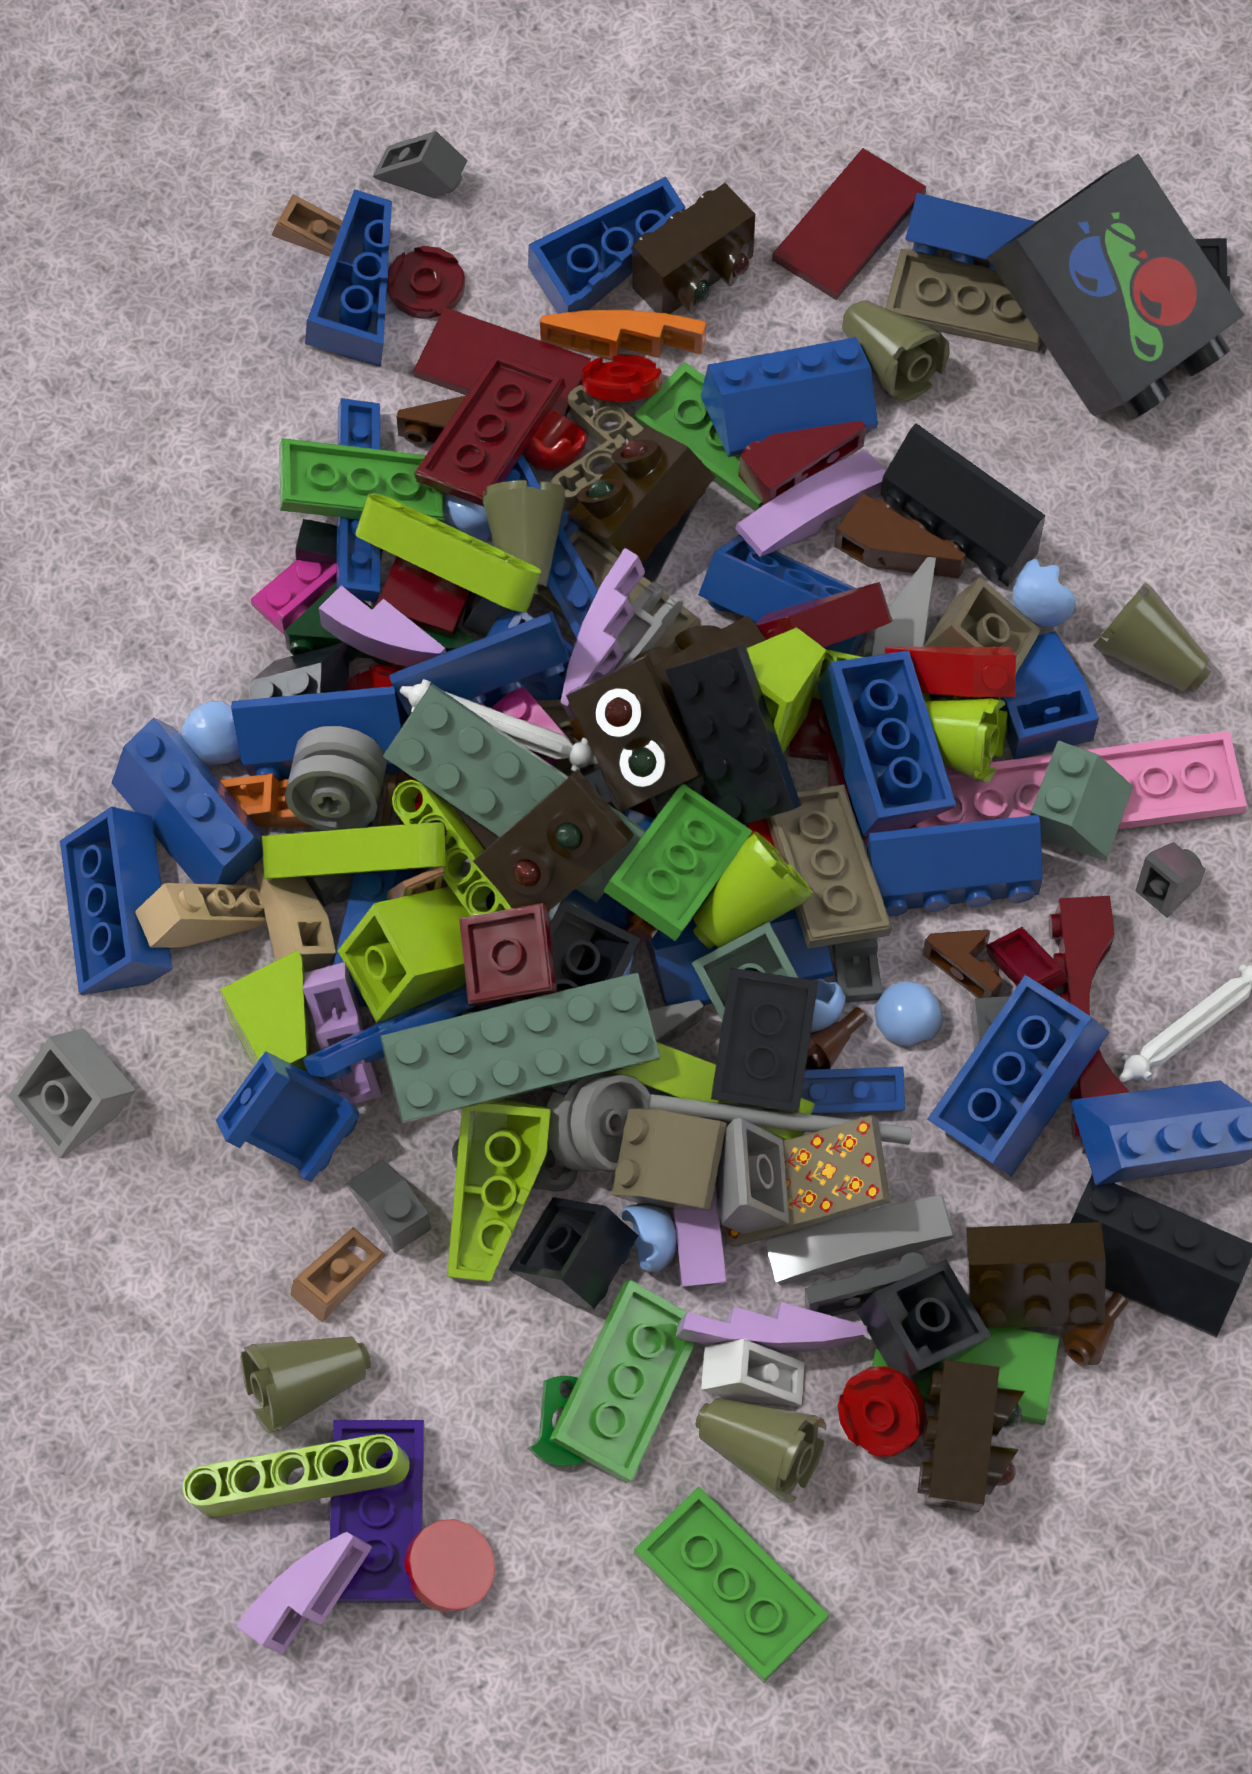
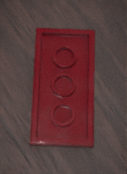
(848, 223)
(464, 345)
(490, 429)

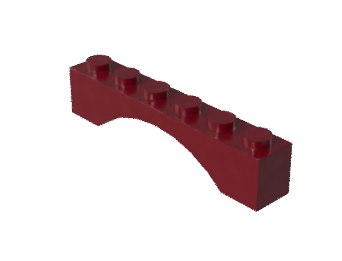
(1084, 939)

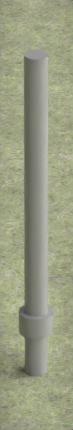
(767, 1117)

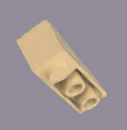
(198, 913)
(296, 920)

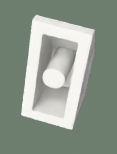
(752, 1374)

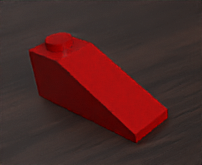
(963, 670)

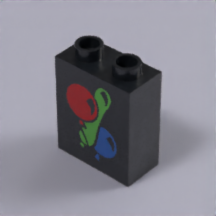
(1119, 290)

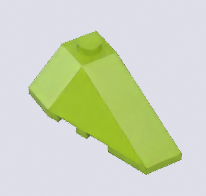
(495, 1171)

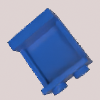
(289, 1115)

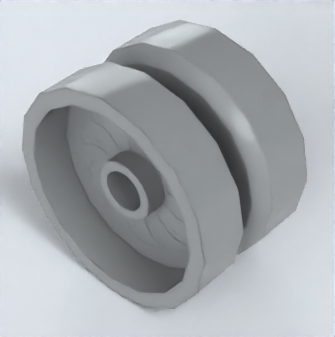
(336, 778)
(591, 1120)

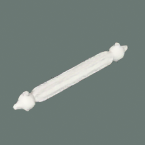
(527, 734)
(1188, 1027)

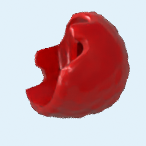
(555, 443)

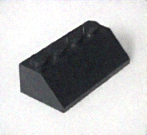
(963, 505)
(585, 953)
(1165, 1256)

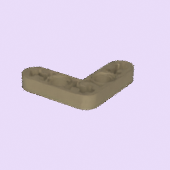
(609, 441)

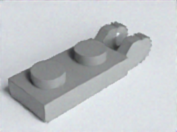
(644, 629)

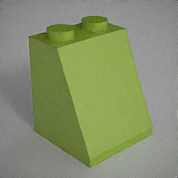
(787, 676)
(407, 951)
(271, 1011)

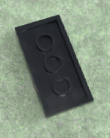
(733, 735)

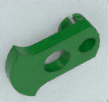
(551, 1401)

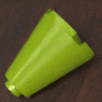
(969, 734)
(749, 894)

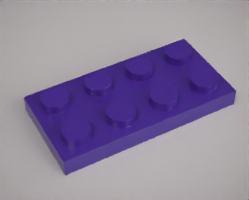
(381, 1516)

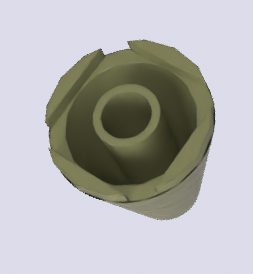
(897, 348)
(526, 522)
(1155, 642)
(300, 1376)
(764, 1442)

